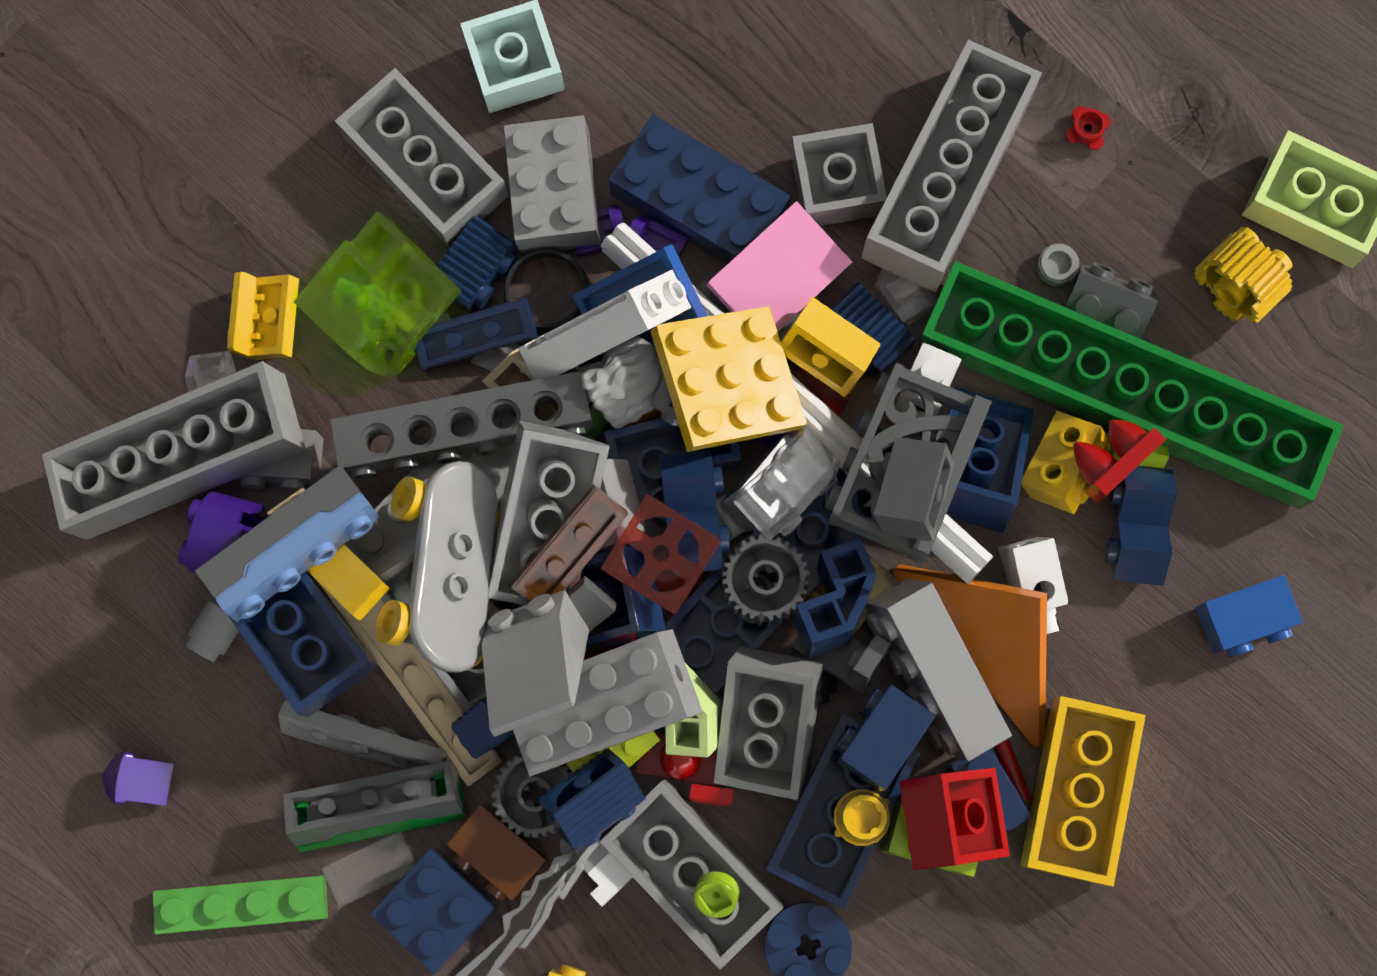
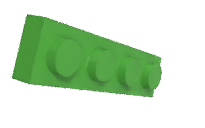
(240, 904)

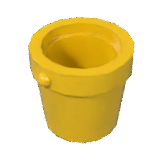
(861, 817)

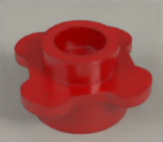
(1095, 119)

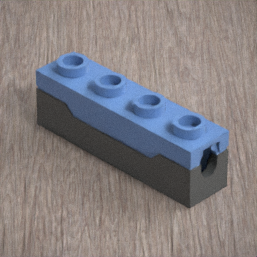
(287, 545)

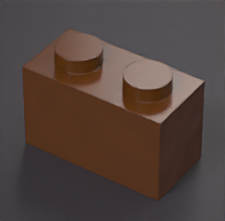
(496, 854)

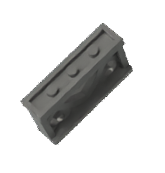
(955, 431)

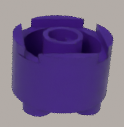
(216, 525)

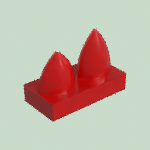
(1102, 469)

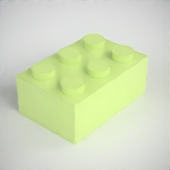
(1317, 199)

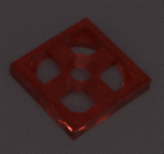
(650, 508)

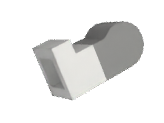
(604, 871)

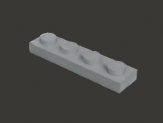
(350, 737)

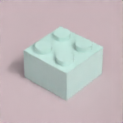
(513, 56)

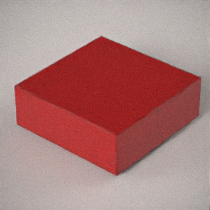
(711, 795)

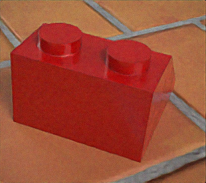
(954, 818)

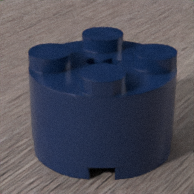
(818, 922)

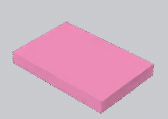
(781, 268)

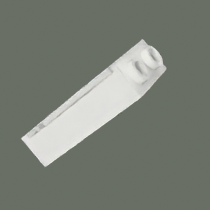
(605, 326)

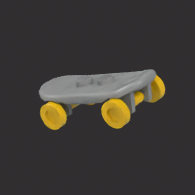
(449, 566)

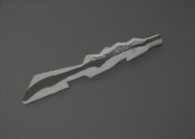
(535, 907)

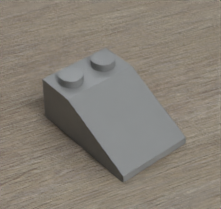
(532, 661)

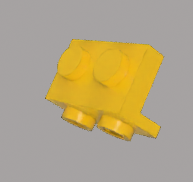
(262, 316)

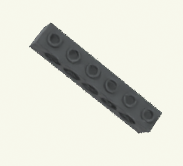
(356, 432)

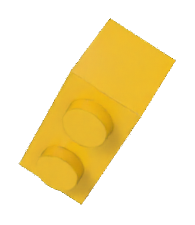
(829, 347)

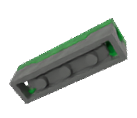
(374, 806)

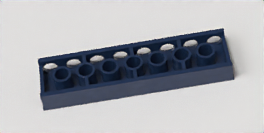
(710, 629)

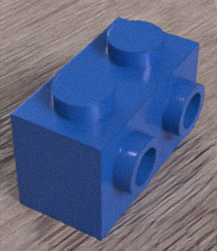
(1249, 615)

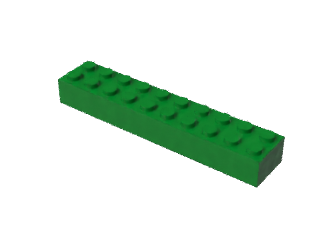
(1120, 377)

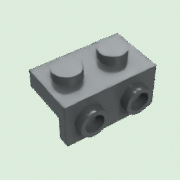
(1112, 299)

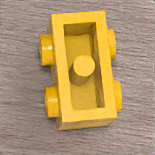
(1053, 469)

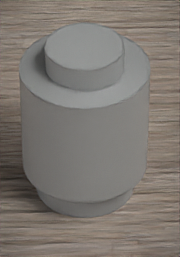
(211, 632)

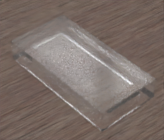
(369, 868)

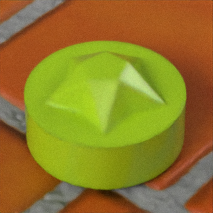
(716, 894)

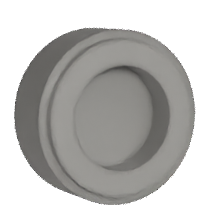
(1057, 265)

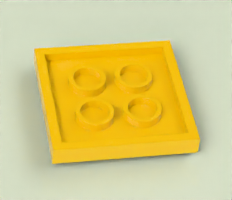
(728, 378)

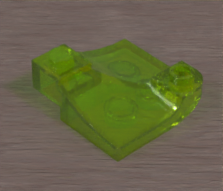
(378, 296)

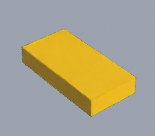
(350, 582)

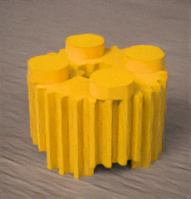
(1245, 276)

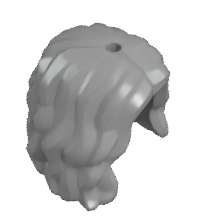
(624, 381)

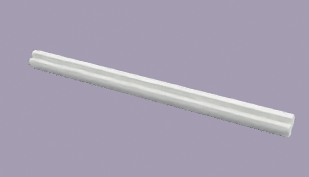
(952, 542)

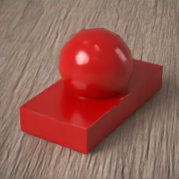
(677, 767)

